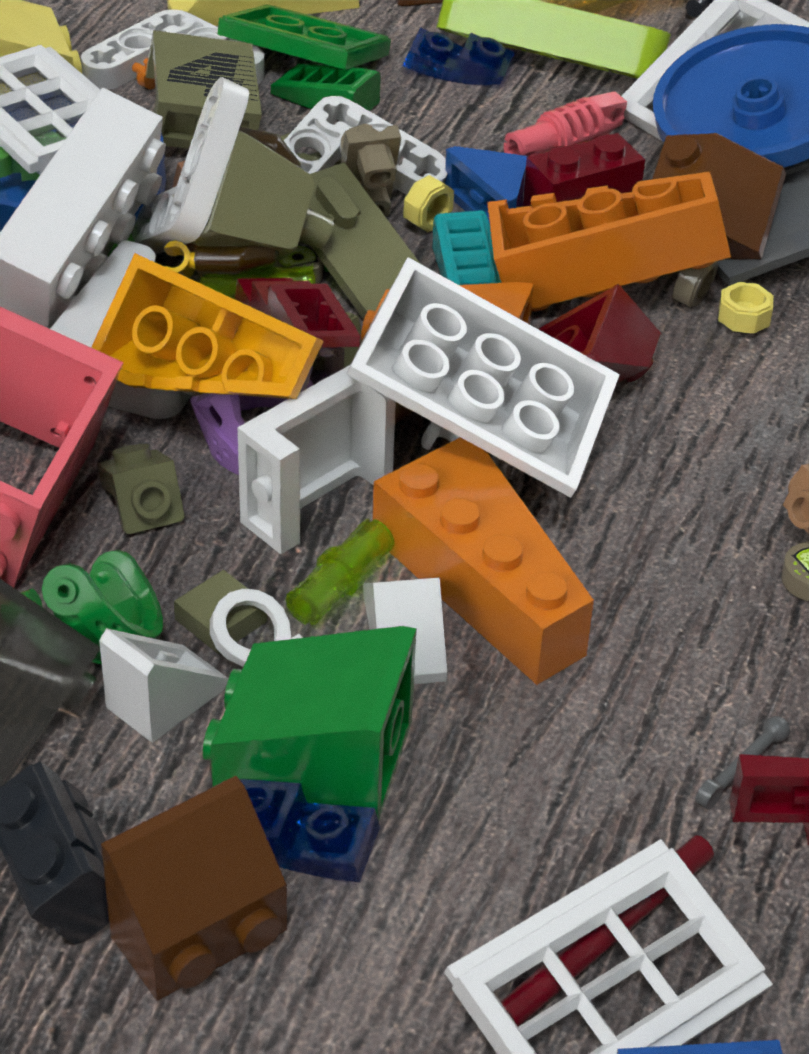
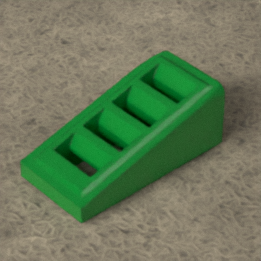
(311, 83)

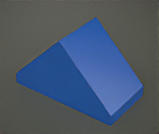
(484, 177)

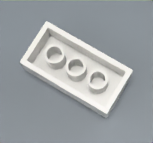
(80, 207)

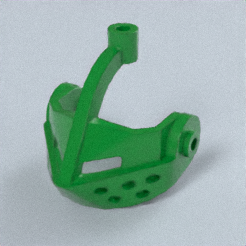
(110, 597)

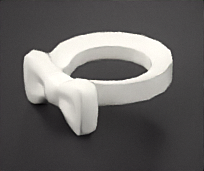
(263, 601)

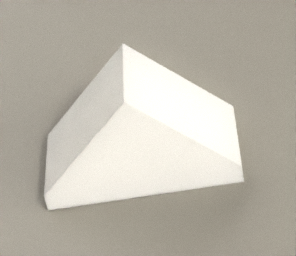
(414, 605)
(154, 681)

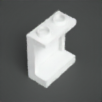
(308, 450)

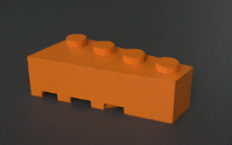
(608, 237)

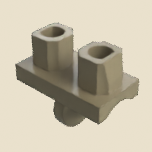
(373, 160)

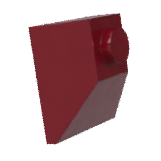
(609, 332)

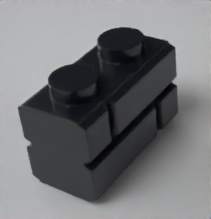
(54, 852)

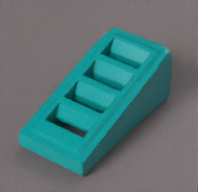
(464, 248)

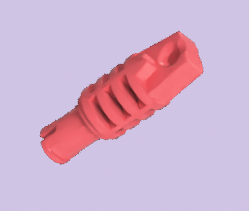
(569, 125)

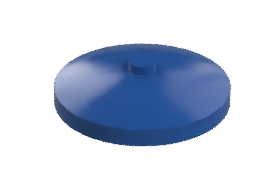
(743, 87)

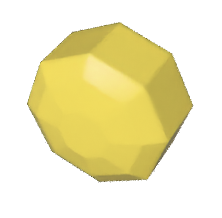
(427, 200)
(745, 307)

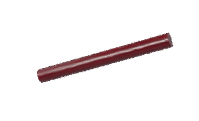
(579, 955)

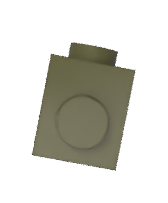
(143, 487)

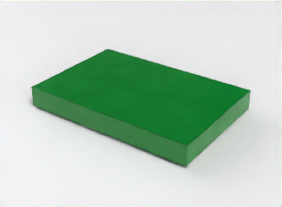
(304, 36)

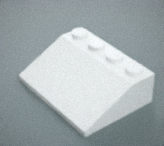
(485, 376)

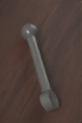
(775, 730)

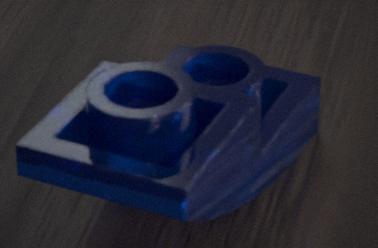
(477, 63)
(313, 836)

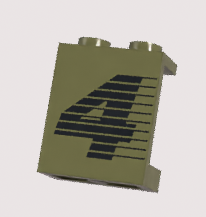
(185, 73)

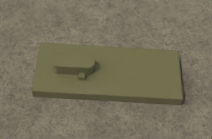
(363, 246)

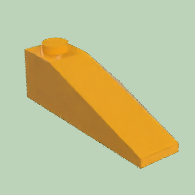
(198, 339)

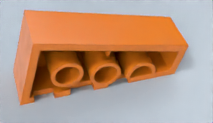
(494, 561)

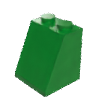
(319, 715)

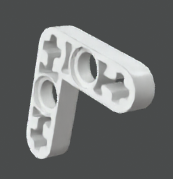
(112, 60)
(319, 134)
(185, 209)

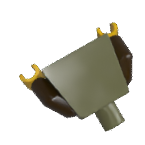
(256, 212)

